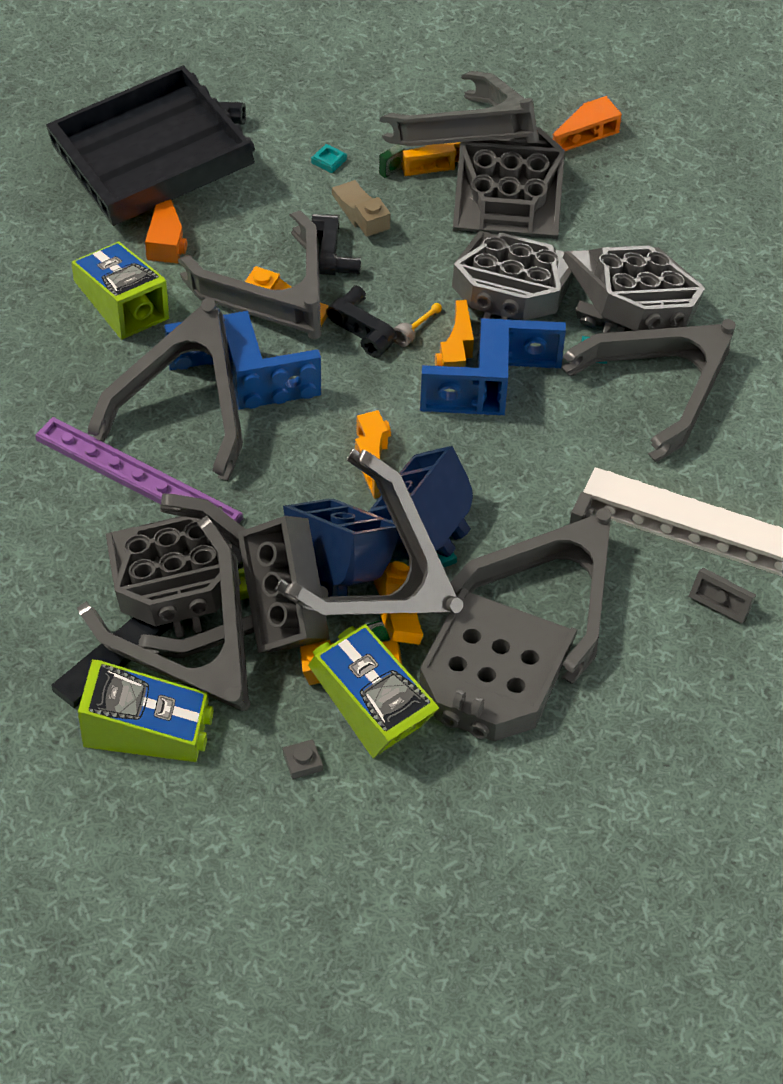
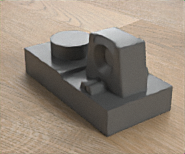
(590, 317)
(722, 595)

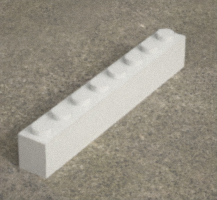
(688, 520)

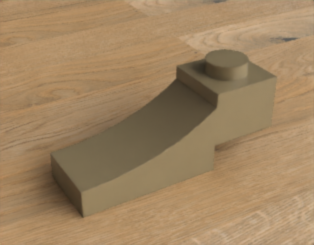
(362, 209)

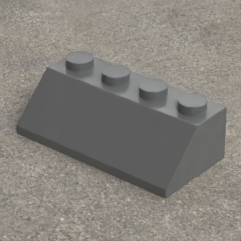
(274, 552)

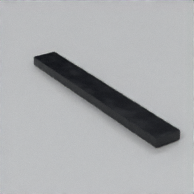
(72, 683)

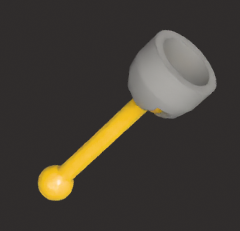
(408, 329)

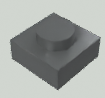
(582, 508)
(302, 759)

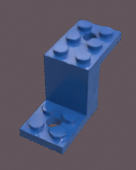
(259, 379)
(485, 388)

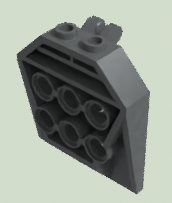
(510, 186)
(511, 276)
(636, 286)
(166, 572)
(500, 655)

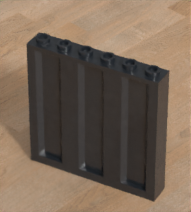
(150, 144)

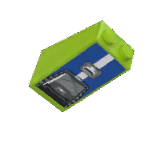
(122, 289)
(371, 689)
(142, 714)

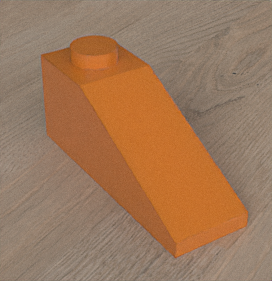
(589, 123)
(165, 235)

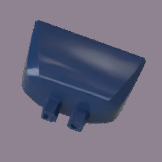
(440, 496)
(347, 543)

